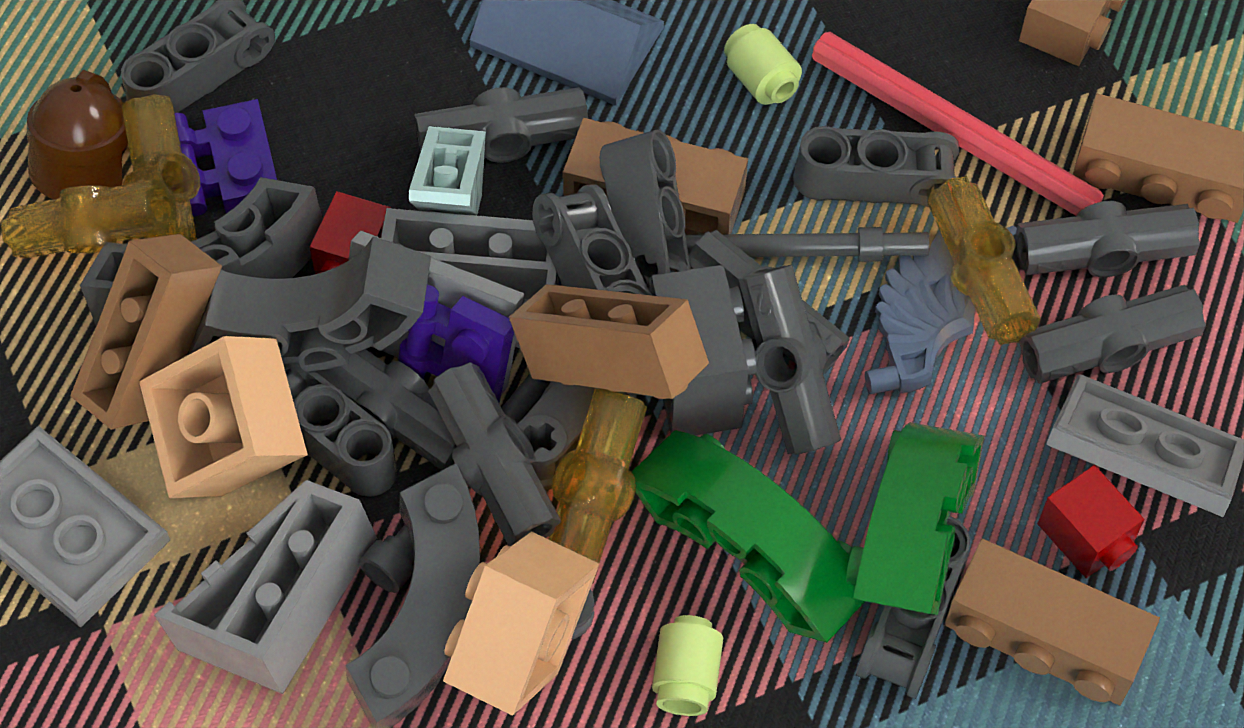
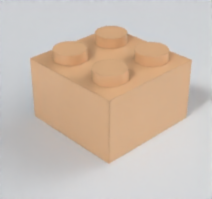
(222, 417)
(518, 621)

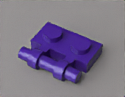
(239, 151)
(470, 335)

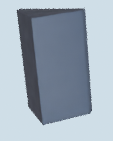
(569, 41)

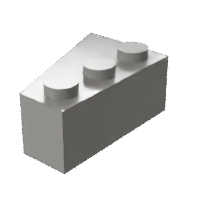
(486, 246)
(276, 590)

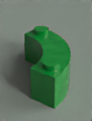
(908, 536)
(784, 549)

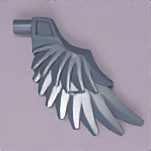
(919, 318)

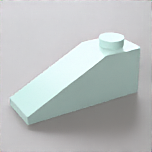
(449, 172)

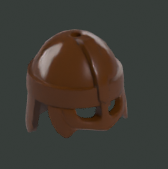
(76, 136)

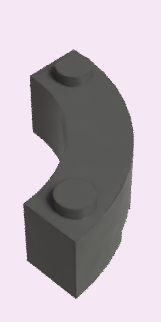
(258, 238)
(323, 314)
(410, 656)

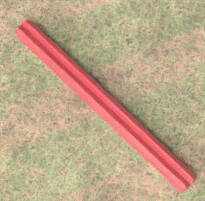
(945, 117)

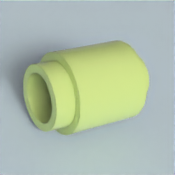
(762, 64)
(687, 666)

